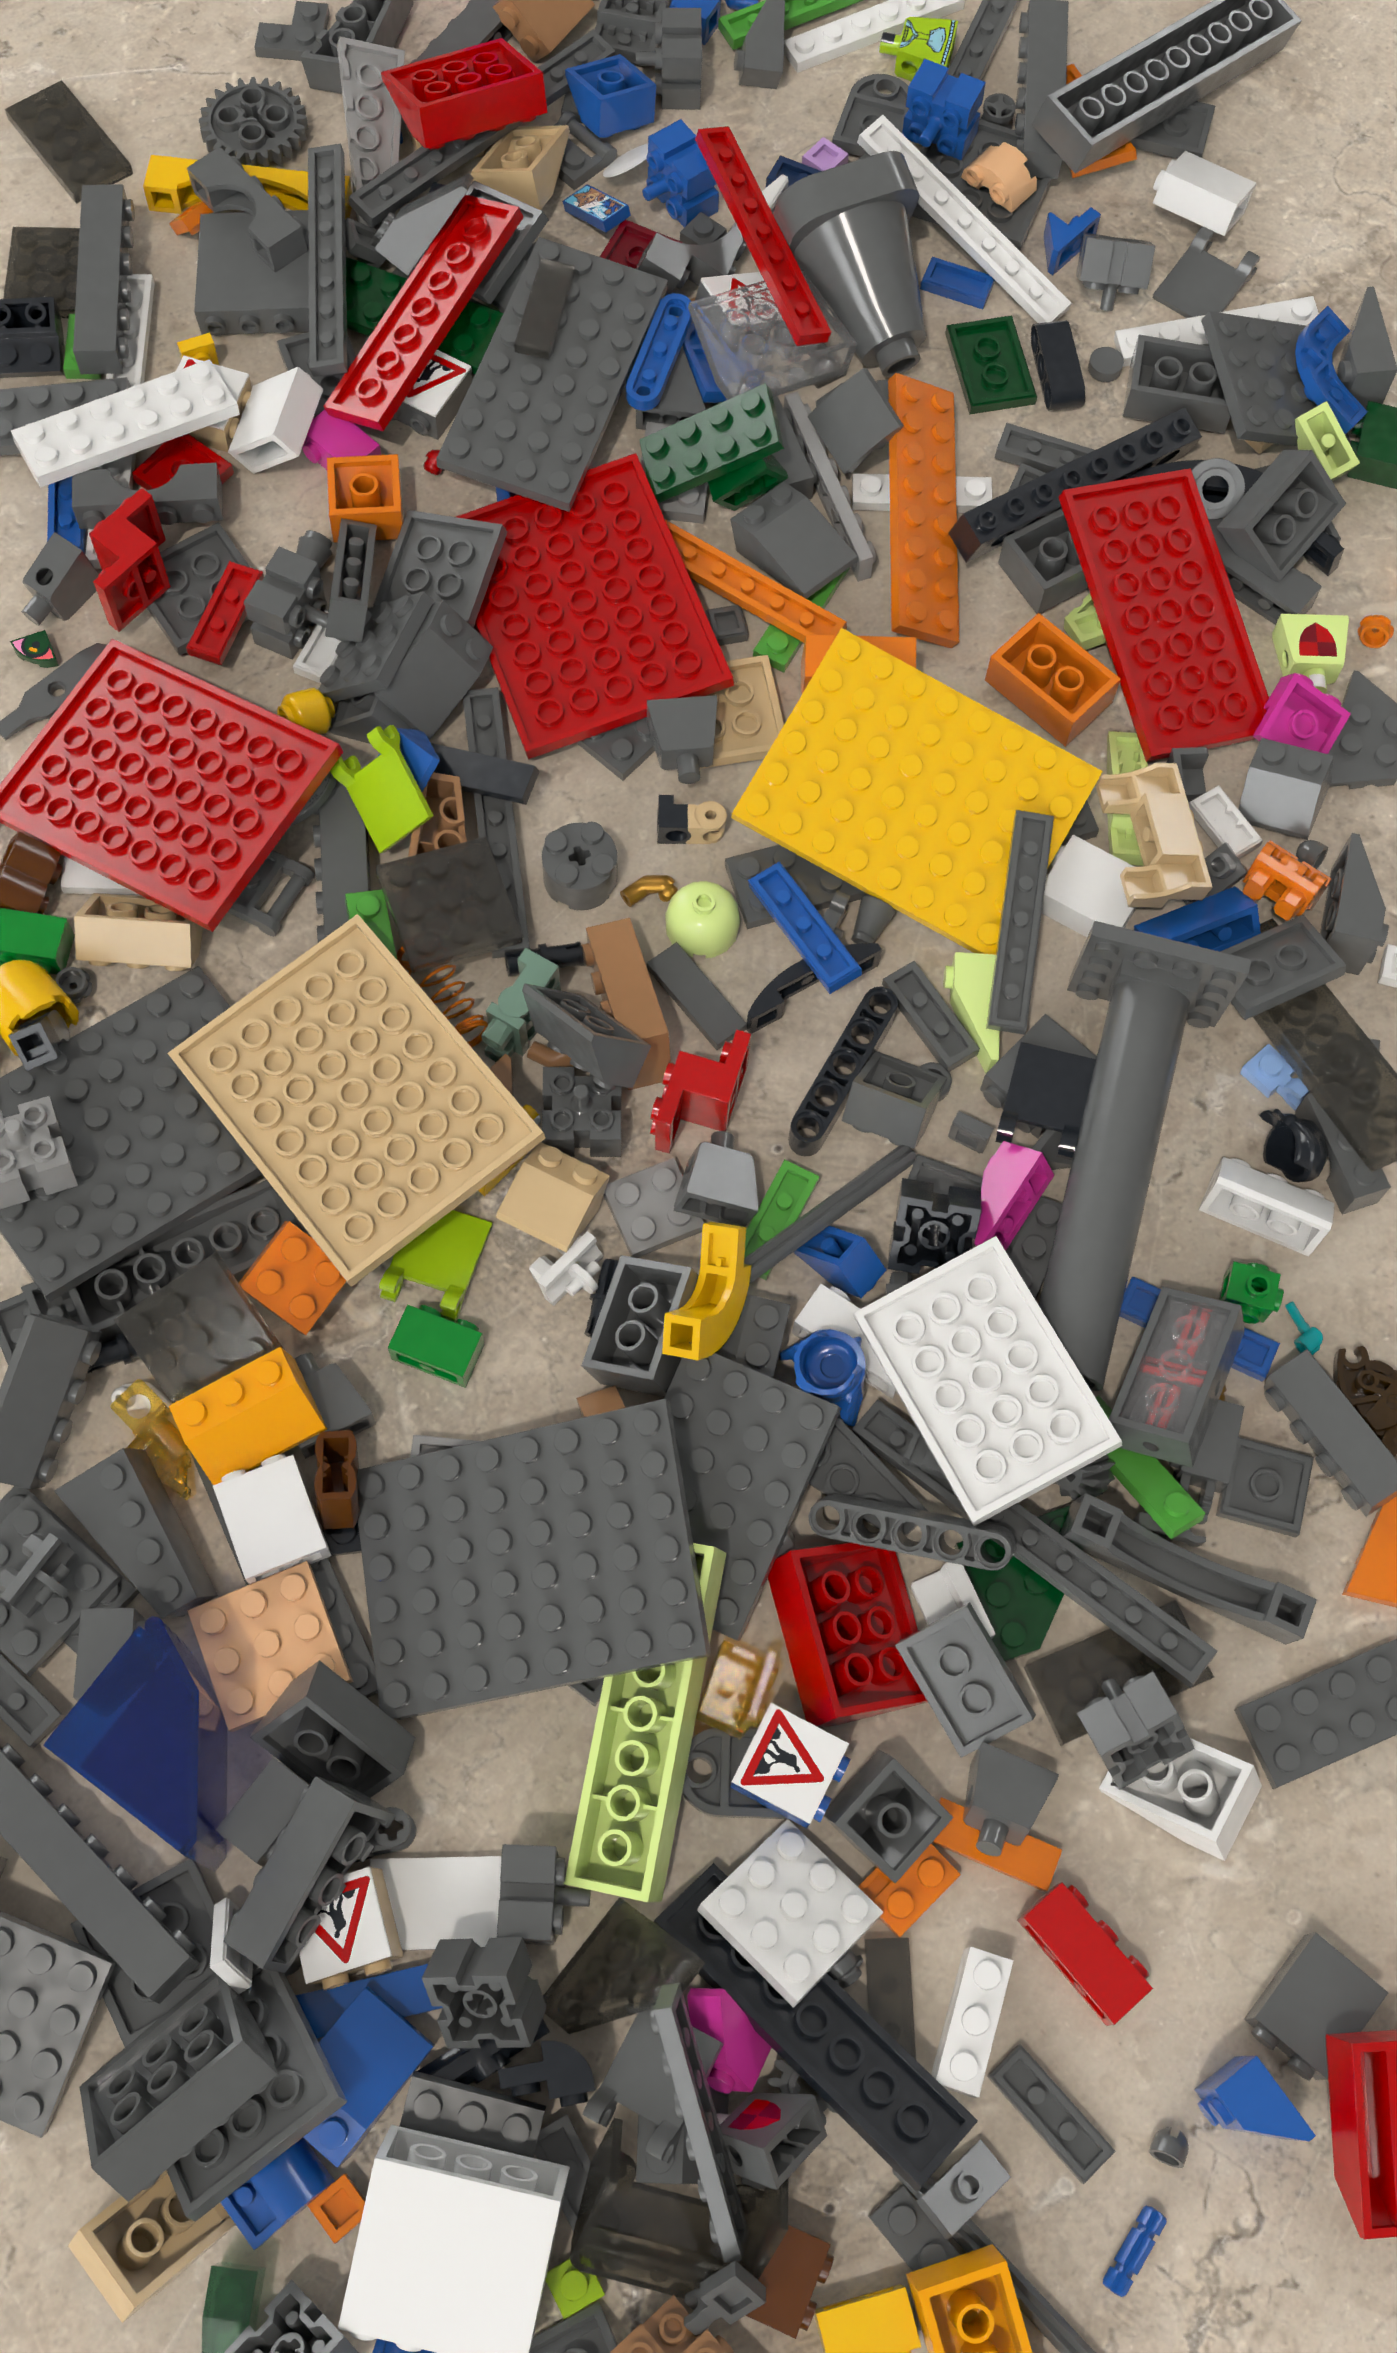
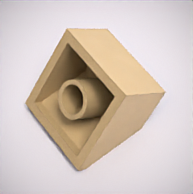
(553, 1196)

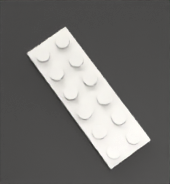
(125, 423)

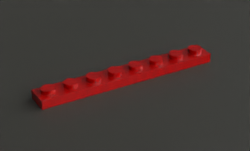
(763, 236)

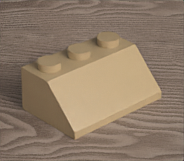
(134, 933)

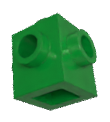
(1254, 1289)

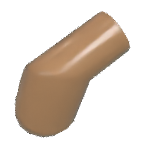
(547, 1056)

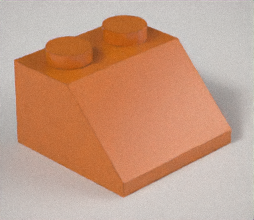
(366, 492)

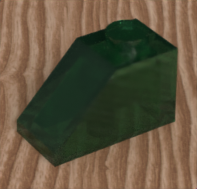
(230, 2304)

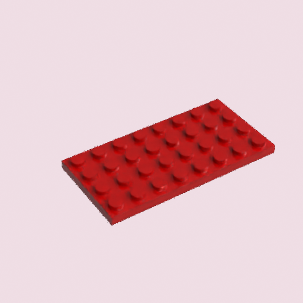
(1167, 612)

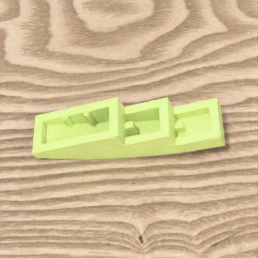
(1123, 756)

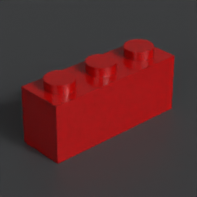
(1086, 1953)

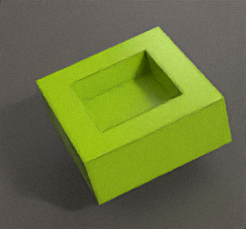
(572, 2288)

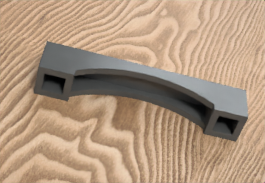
(1248, 1600)

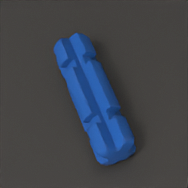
(1134, 2251)

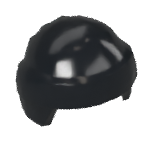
(1294, 1146)

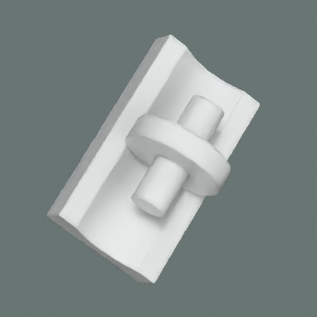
(570, 1271)

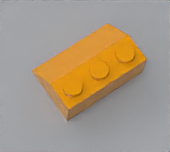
(248, 1416)

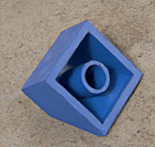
(612, 95)
(1249, 2100)

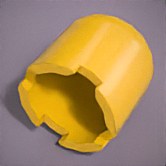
(28, 994)

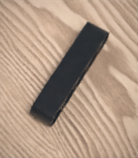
(836, 1086)

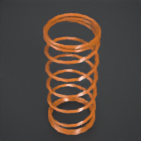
(464, 1026)

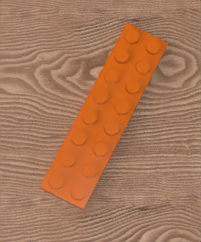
(923, 513)

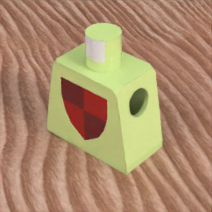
(1311, 646)

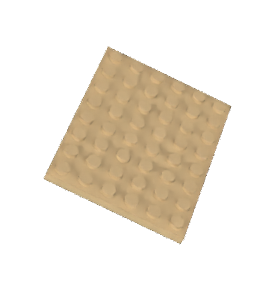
(356, 1098)

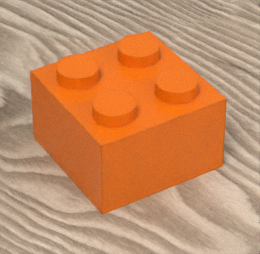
(293, 1278)

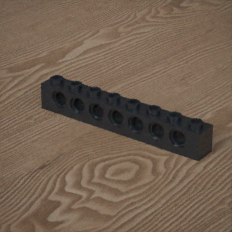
(1152, 445)

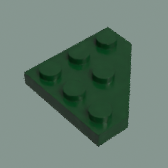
(1017, 1598)

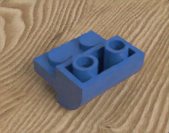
(277, 2193)

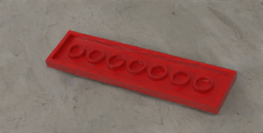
(423, 312)

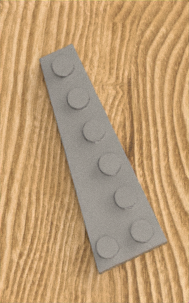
(369, 109)

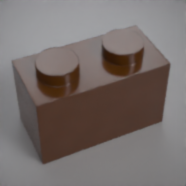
(791, 2282)

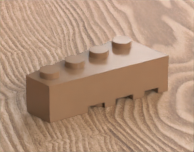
(447, 825)
(628, 992)

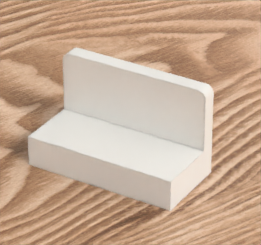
(947, 1592)

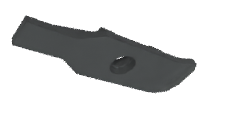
(38, 700)

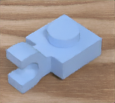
(1273, 1074)

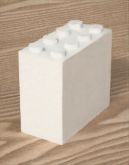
(452, 2246)

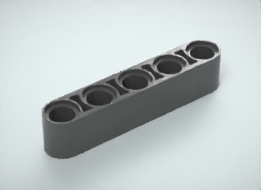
(893, 1538)

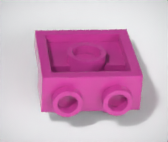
(1302, 715)

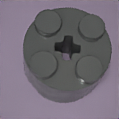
(579, 865)

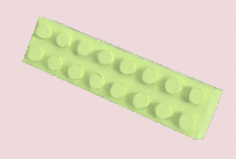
(640, 1767)

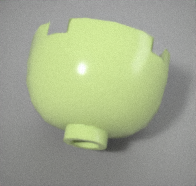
(703, 919)

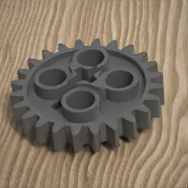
(254, 122)

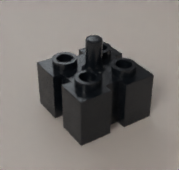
(932, 1225)

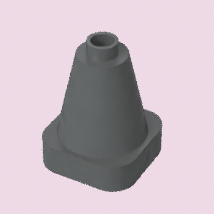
(858, 252)

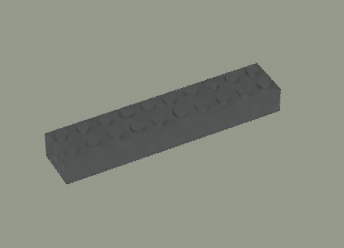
(1161, 77)

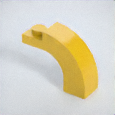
(717, 1297)

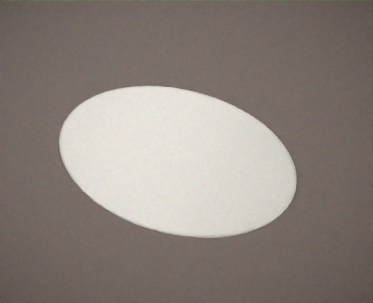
(627, 161)

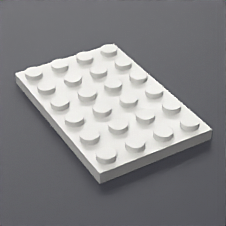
(986, 1381)

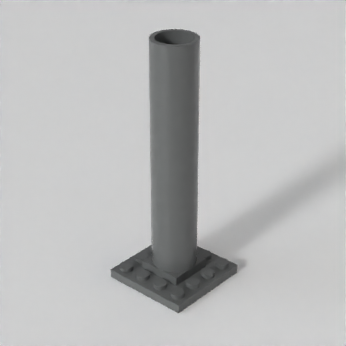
(1151, 994)

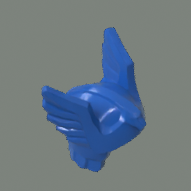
(832, 1369)

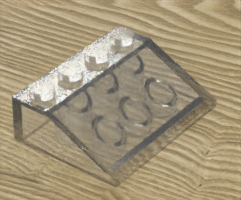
(752, 345)

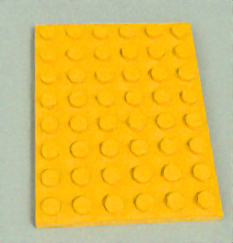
(909, 790)

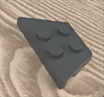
(1368, 742)

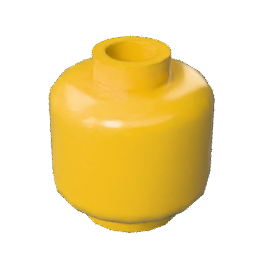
(308, 709)

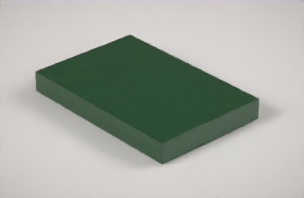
(990, 365)

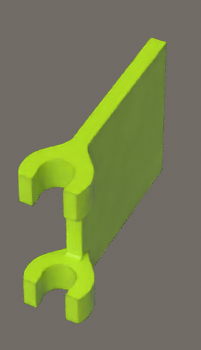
(384, 790)
(440, 1259)

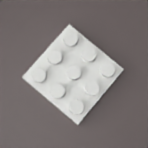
(790, 1912)

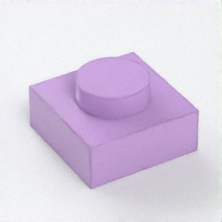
(825, 156)

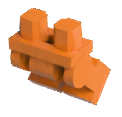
(1284, 880)

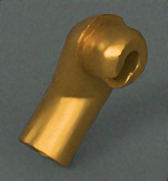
(649, 885)

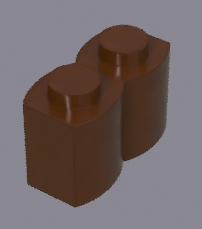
(26, 872)
(337, 1479)

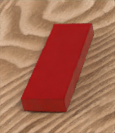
(223, 614)

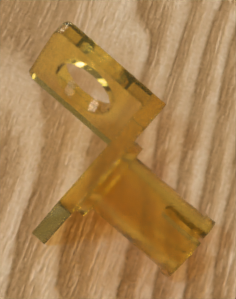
(154, 1424)

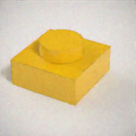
(199, 347)

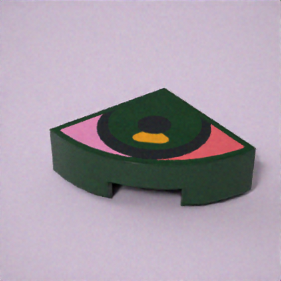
(35, 649)

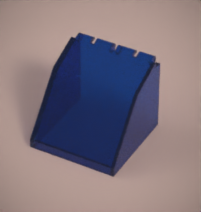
(154, 1742)

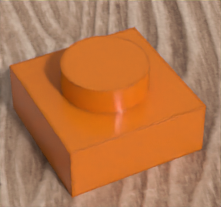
(190, 219)
(339, 2208)

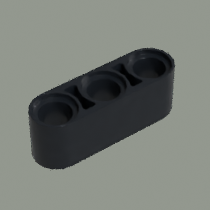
(1057, 365)

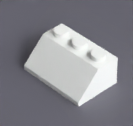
(1268, 1206)

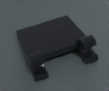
(1049, 1093)

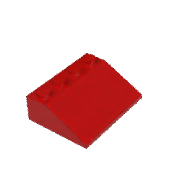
(466, 92)
(840, 1626)

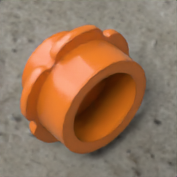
(1375, 637)

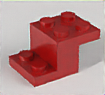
(129, 559)
(700, 1091)

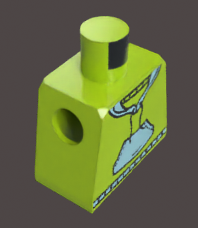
(920, 40)

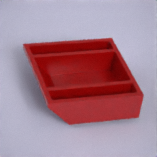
(1365, 2127)

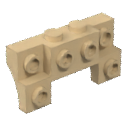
(1164, 834)

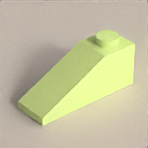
(970, 992)

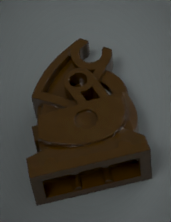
(1371, 1391)

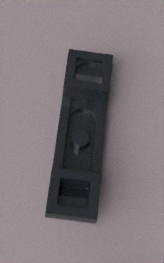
(770, 1002)

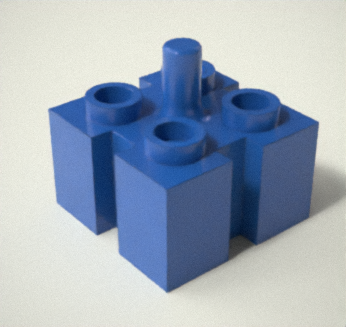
(943, 109)
(679, 174)

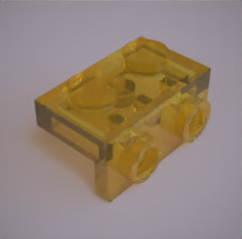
(736, 1689)

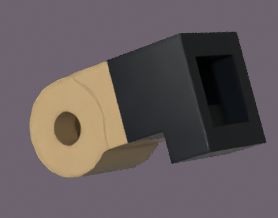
(689, 822)

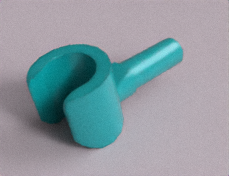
(1310, 1338)

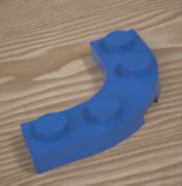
(1317, 371)

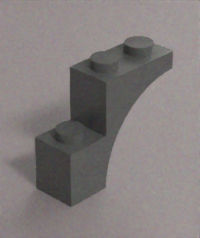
(690, 261)

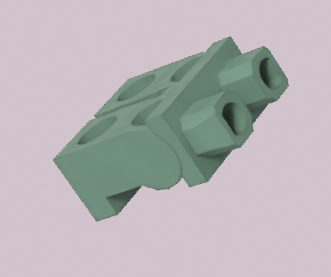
(510, 1020)

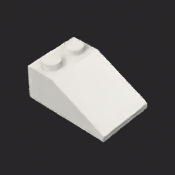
(1194, 1797)

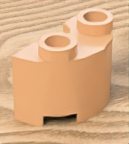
(1004, 175)

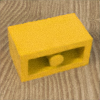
(869, 2323)

